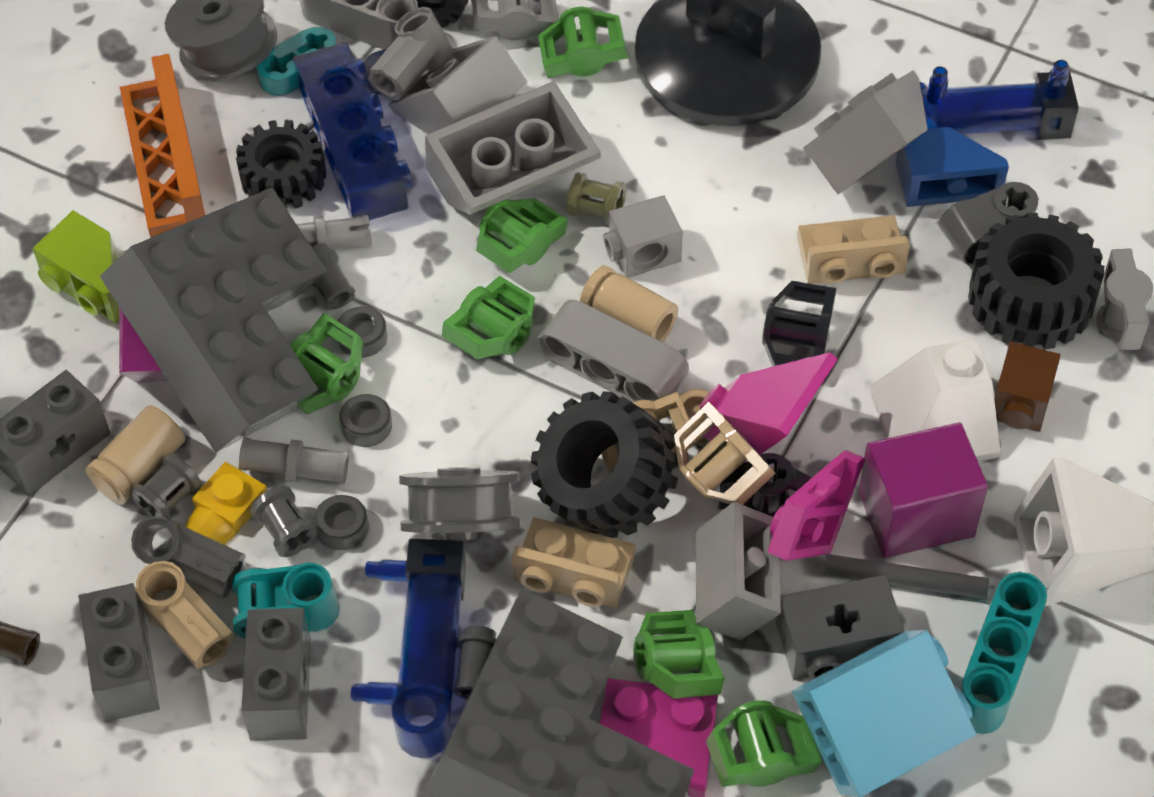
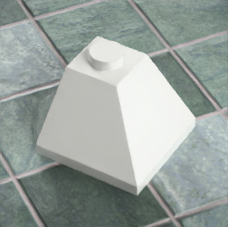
(939, 389)

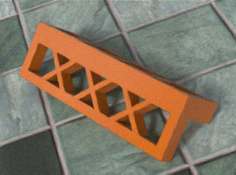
(176, 142)

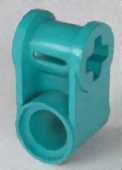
(286, 589)

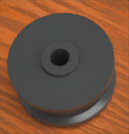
(220, 36)
(459, 502)

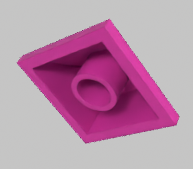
(769, 400)

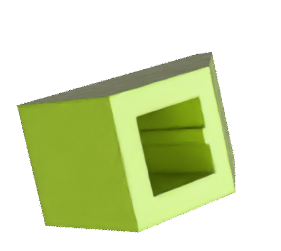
(74, 259)

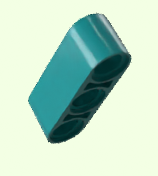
(1007, 630)

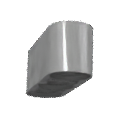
(362, 20)
(611, 353)

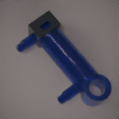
(1041, 106)
(429, 643)

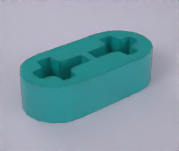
(281, 59)

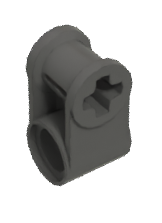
(972, 218)

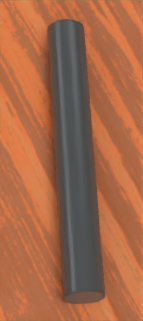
(907, 576)

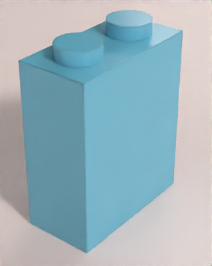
(885, 712)

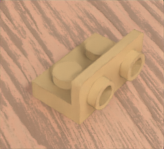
(852, 249)
(573, 563)

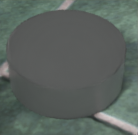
(369, 326)
(365, 420)
(341, 522)

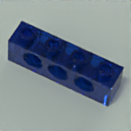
(352, 133)

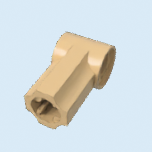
(184, 615)

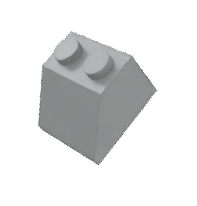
(462, 86)

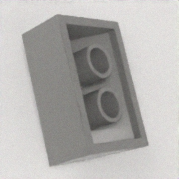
(508, 149)

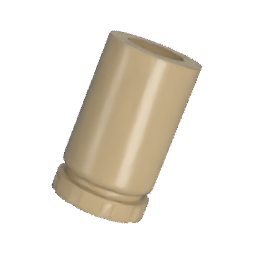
(630, 302)
(135, 454)

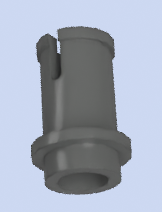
(333, 284)
(475, 649)

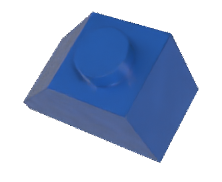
(947, 168)

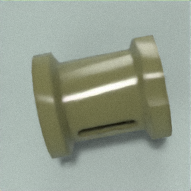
(580, 190)

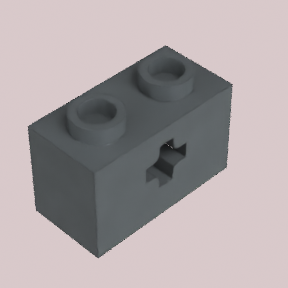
(50, 432)
(836, 624)
(118, 652)
(276, 674)

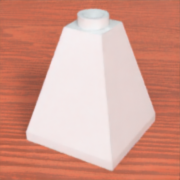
(1083, 531)

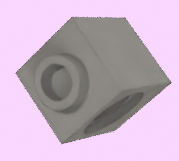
(644, 236)

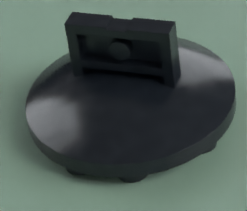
(727, 58)

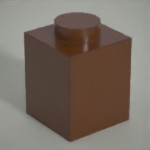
(1025, 386)

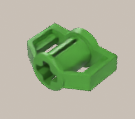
(582, 57)
(526, 239)
(500, 324)
(324, 366)
(664, 655)
(762, 746)

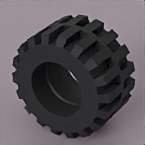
(1039, 250)
(577, 441)

